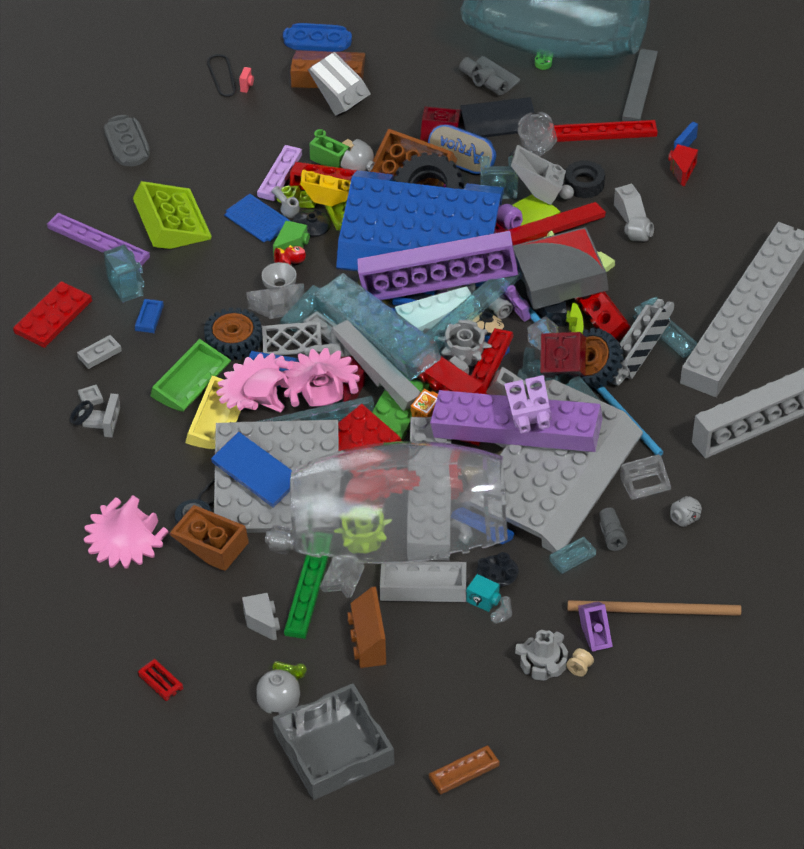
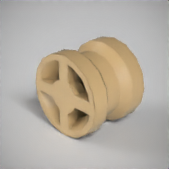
(580, 662)

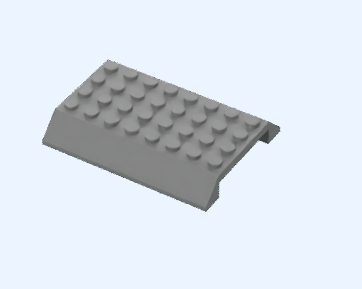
(557, 488)

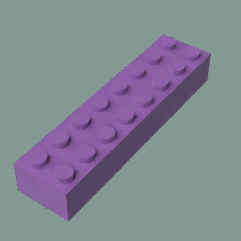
(438, 266)
(490, 420)

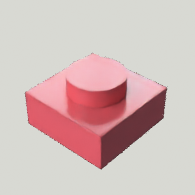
(246, 79)

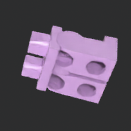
(530, 410)

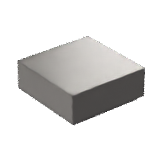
(92, 394)

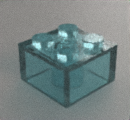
(124, 273)

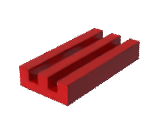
(154, 685)

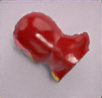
(290, 255)

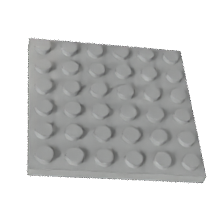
(288, 442)

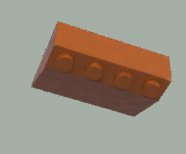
(305, 59)
(400, 147)

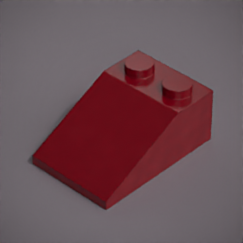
(435, 117)

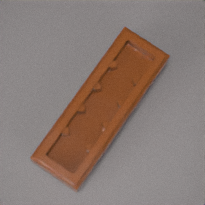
(464, 769)

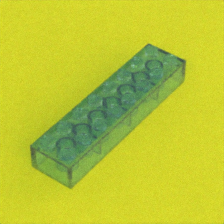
(385, 329)

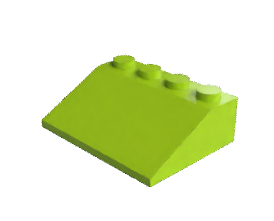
(170, 215)

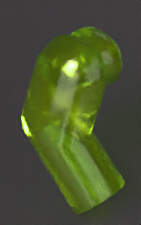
(297, 671)

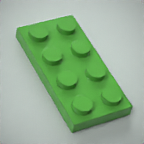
(391, 413)

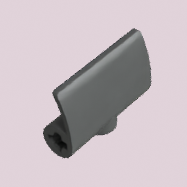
(489, 74)

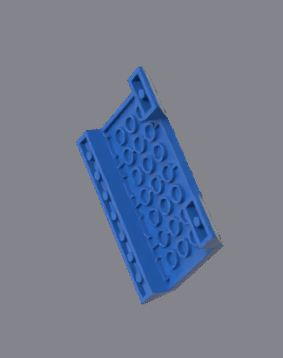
(403, 216)

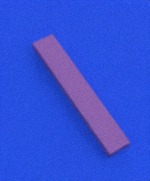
(92, 237)

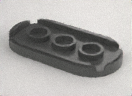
(127, 140)

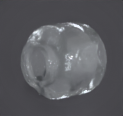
(280, 539)

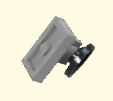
(98, 419)

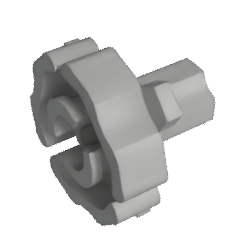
(543, 653)

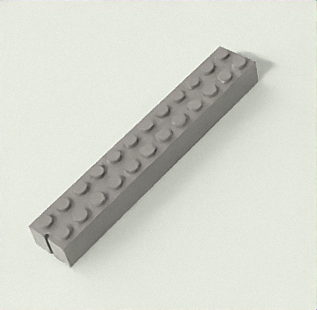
(744, 311)

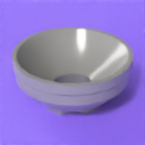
(278, 272)

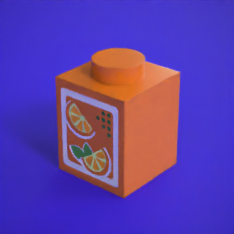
(424, 404)

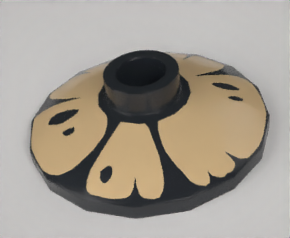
(488, 321)

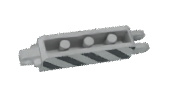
(642, 338)

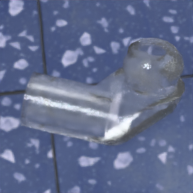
(504, 612)

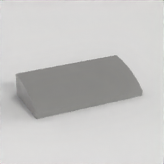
(423, 581)

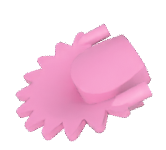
(320, 378)
(254, 383)
(123, 533)

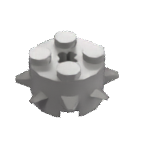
(464, 341)

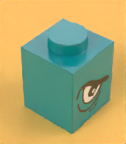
(483, 593)

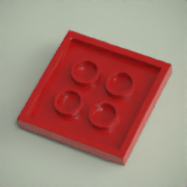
(363, 428)

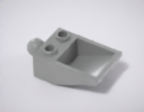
(540, 176)

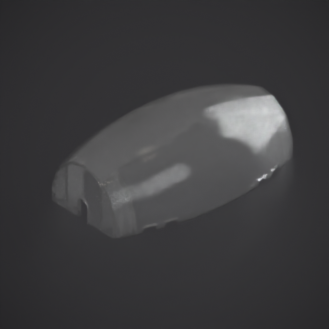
(398, 502)

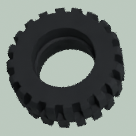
(430, 167)

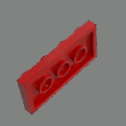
(52, 314)

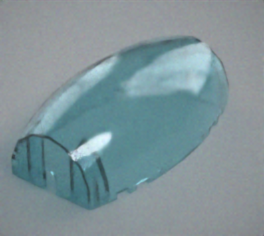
(562, 26)

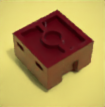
(563, 354)

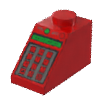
(683, 162)

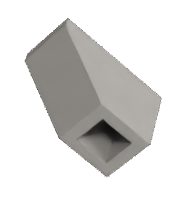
(259, 615)

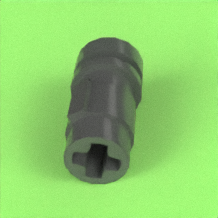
(611, 528)

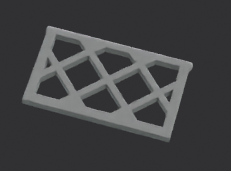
(281, 331)

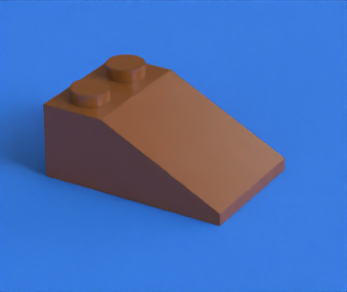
(211, 536)

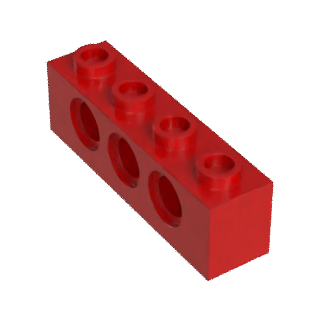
(295, 173)
(604, 314)

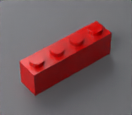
(448, 377)

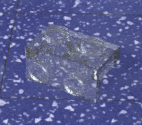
(342, 576)

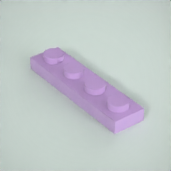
(279, 172)

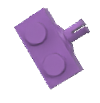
(520, 306)

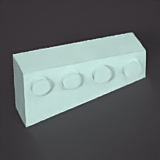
(431, 310)

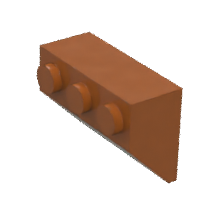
(367, 630)

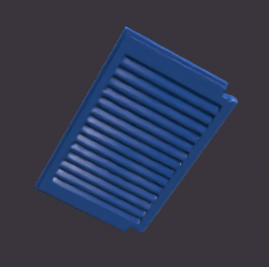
(256, 218)

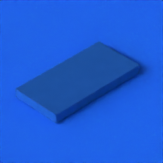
(254, 469)

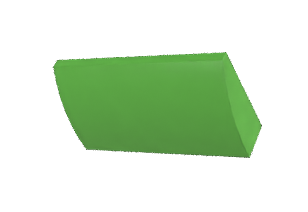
(189, 376)

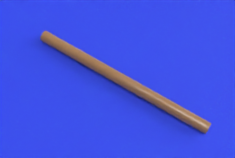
(663, 608)

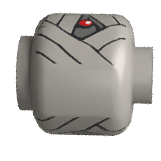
(685, 511)

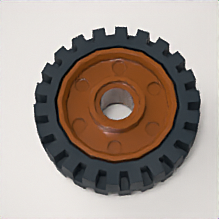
(233, 333)
(606, 361)

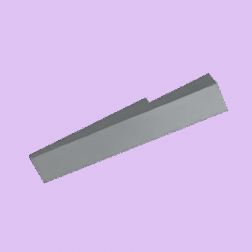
(376, 365)

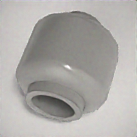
(639, 229)

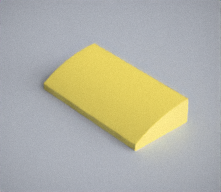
(210, 411)

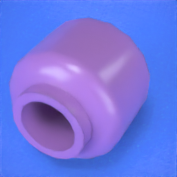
(509, 216)

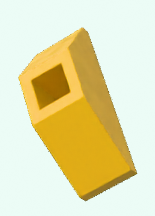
(324, 188)

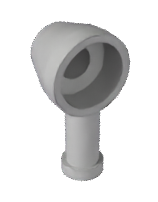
(286, 208)

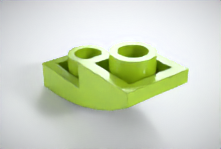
(303, 198)
(575, 319)

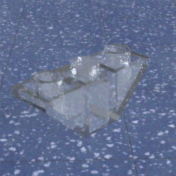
(274, 301)

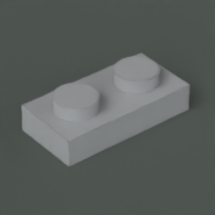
(99, 351)

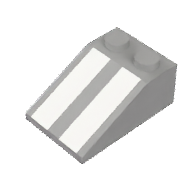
(338, 83)

